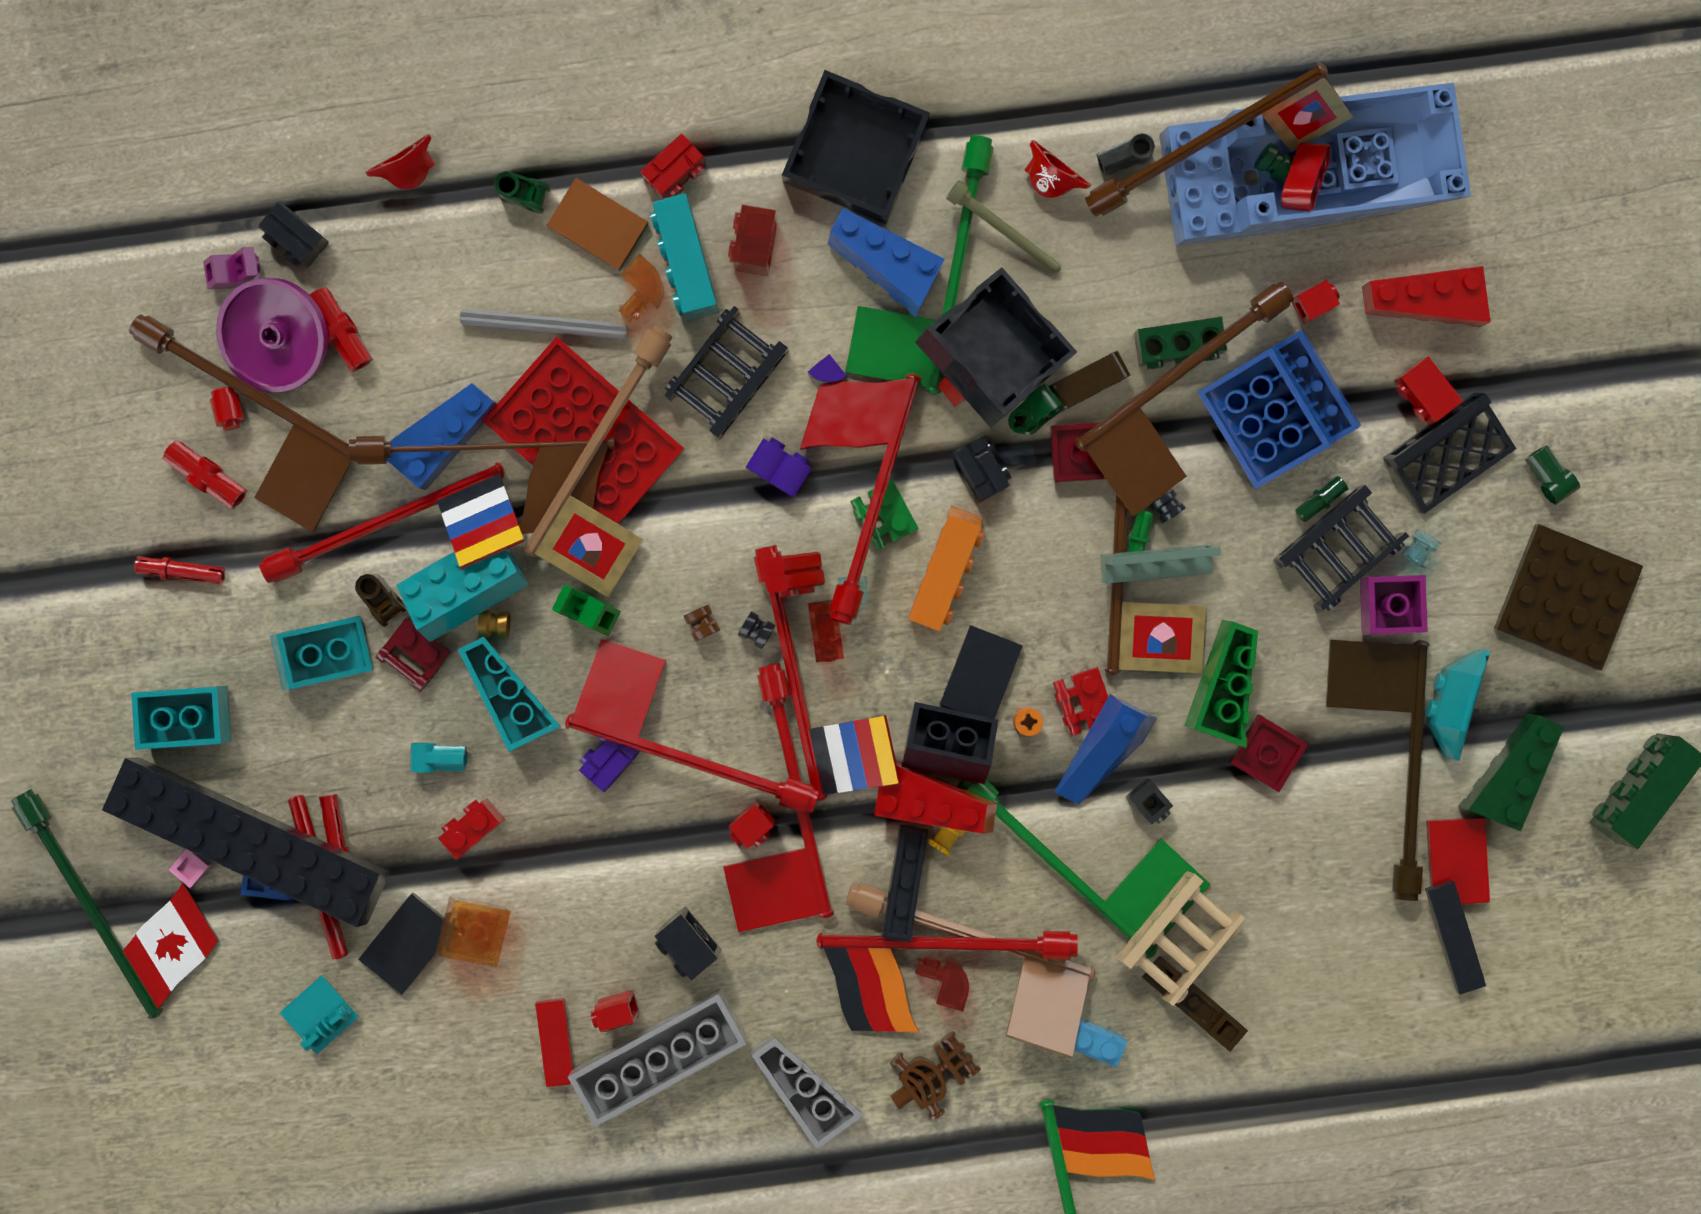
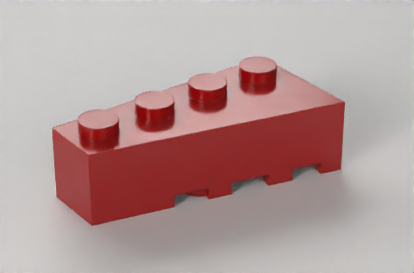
(1438, 296)
(934, 802)

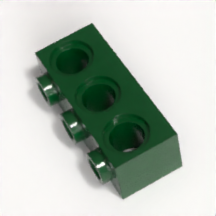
(1165, 335)

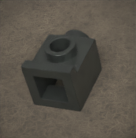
(1161, 807)

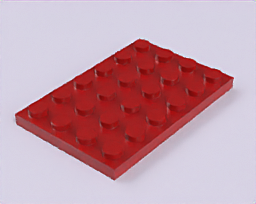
(565, 402)

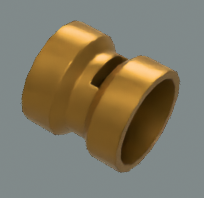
(492, 624)

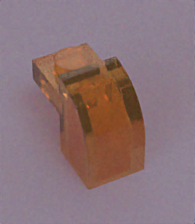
(648, 288)

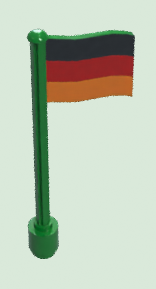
(1094, 1144)

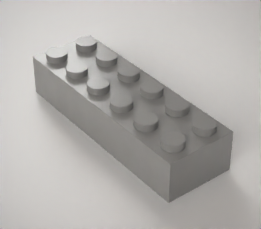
(658, 1057)

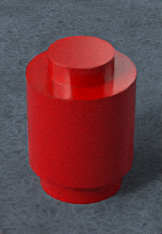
(226, 408)

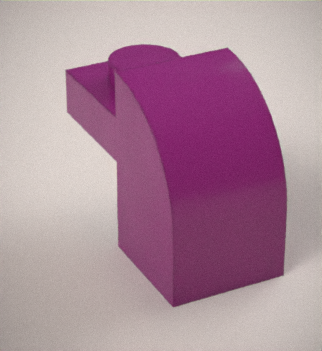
(231, 269)

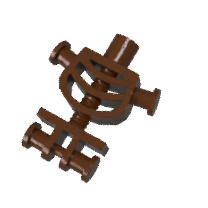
(910, 1091)

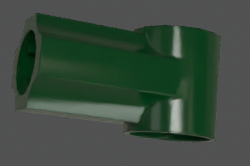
(1556, 480)

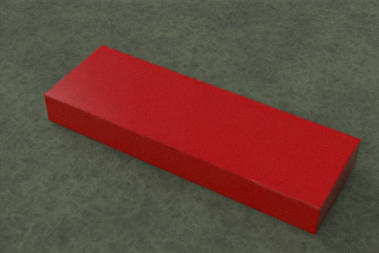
(554, 1041)

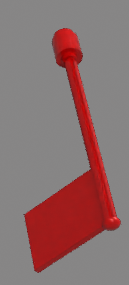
(616, 706)
(785, 883)

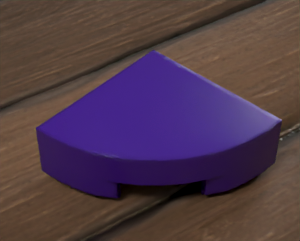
(827, 370)

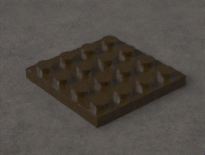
(1568, 597)

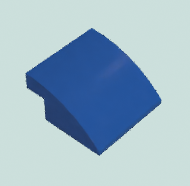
(1279, 409)

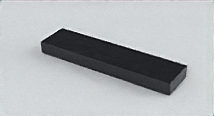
(904, 883)
(1455, 937)

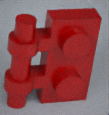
(1091, 696)

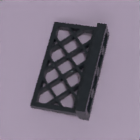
(1443, 429)

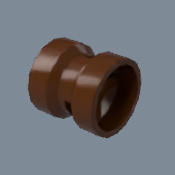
(703, 629)

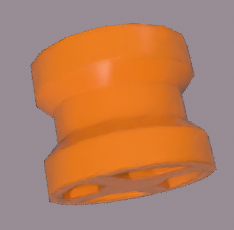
(1023, 717)

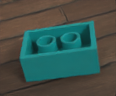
(181, 717)

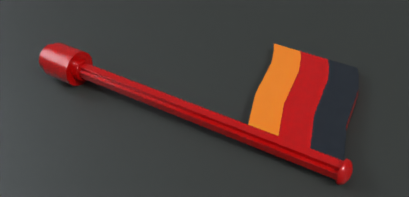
(874, 987)

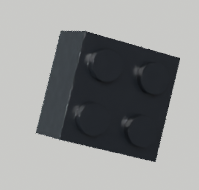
(687, 944)

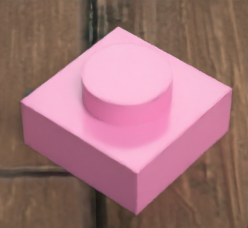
(190, 868)

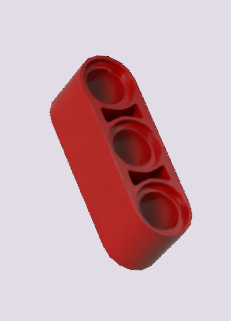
(1305, 176)

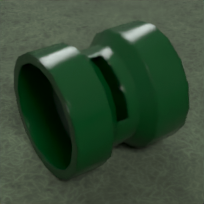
(1274, 162)

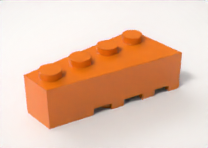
(946, 569)

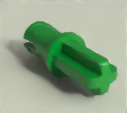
(1140, 531)

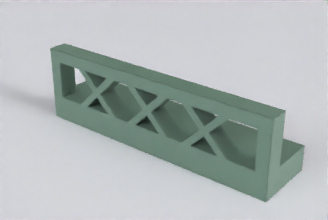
(1158, 563)

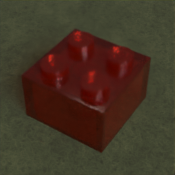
(754, 240)

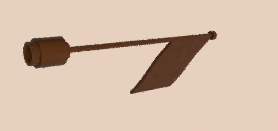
(545, 480)

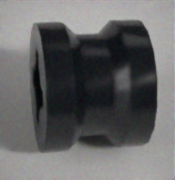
(1168, 506)

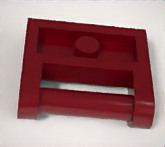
(426, 653)

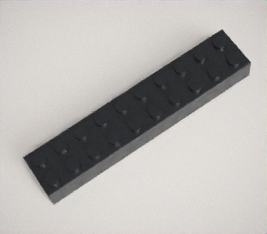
(246, 841)

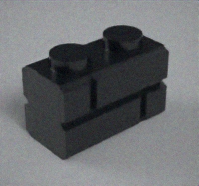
(293, 234)
(981, 468)

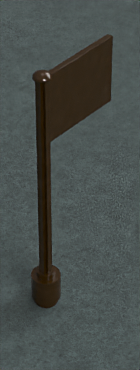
(1387, 680)

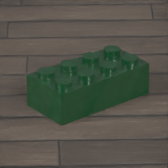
(1647, 790)

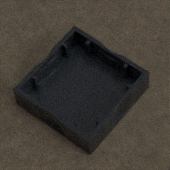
(855, 147)
(995, 347)

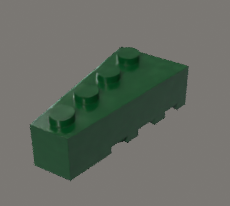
(1516, 773)

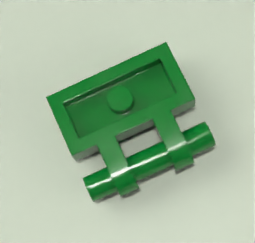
(893, 513)

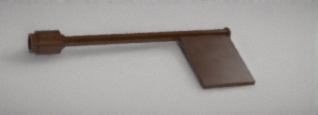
(1126, 442)
(308, 462)

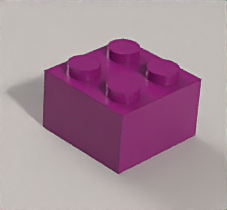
(1393, 604)

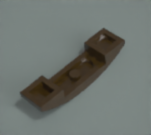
(1202, 1009)

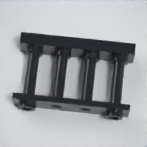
(736, 398)
(1336, 520)

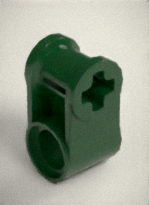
(527, 192)
(1038, 407)

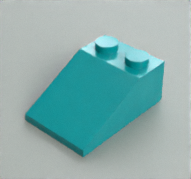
(321, 653)

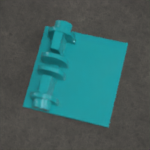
(319, 1015)

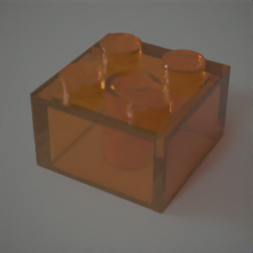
(473, 931)

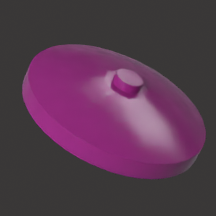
(272, 334)

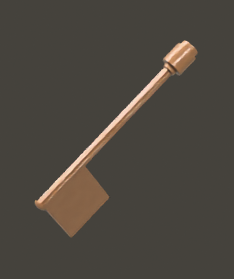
(1047, 993)

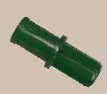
(1321, 499)

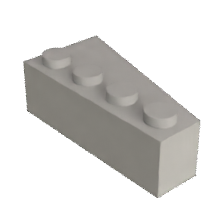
(809, 1097)

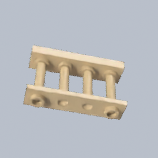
(1152, 933)

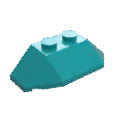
(1455, 700)

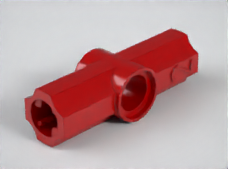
(342, 331)
(204, 474)

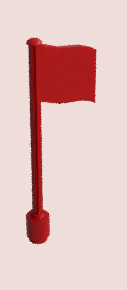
(859, 418)

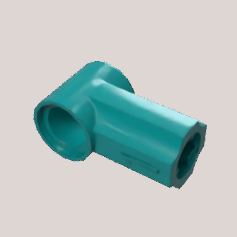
(433, 757)

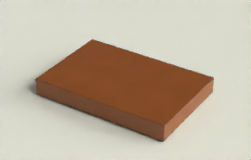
(597, 224)

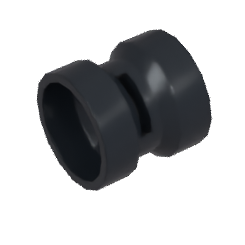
(750, 626)

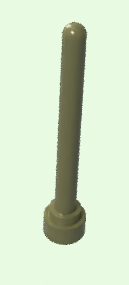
(961, 196)

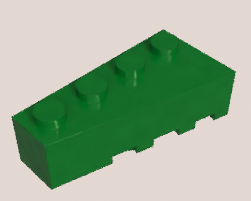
(1226, 685)

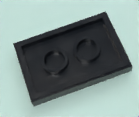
(981, 673)
(405, 944)

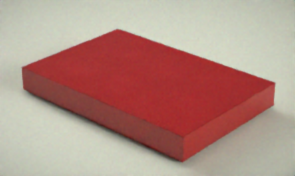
(1460, 853)

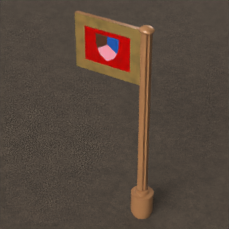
(576, 534)

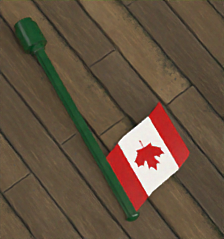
(163, 947)

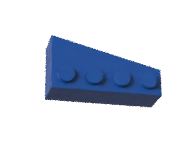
(887, 259)
(448, 424)

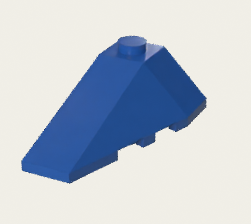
(1110, 741)

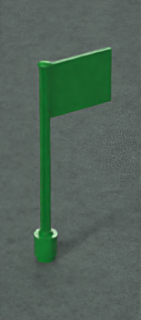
(885, 340)
(1136, 894)

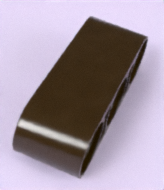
(1090, 380)

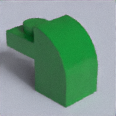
(586, 609)

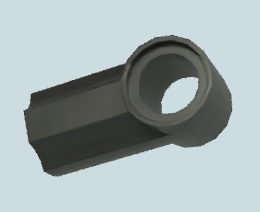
(1123, 155)

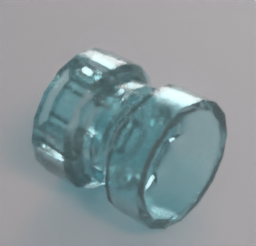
(1421, 548)

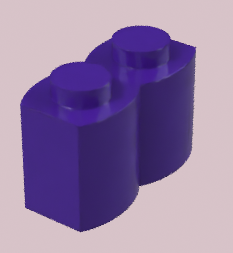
(779, 467)

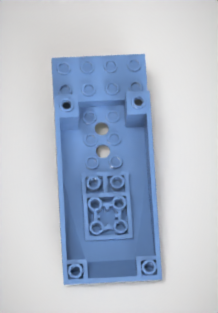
(1388, 158)

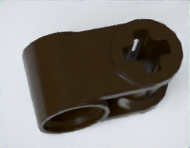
(380, 599)

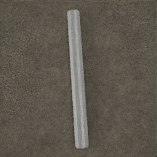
(543, 324)

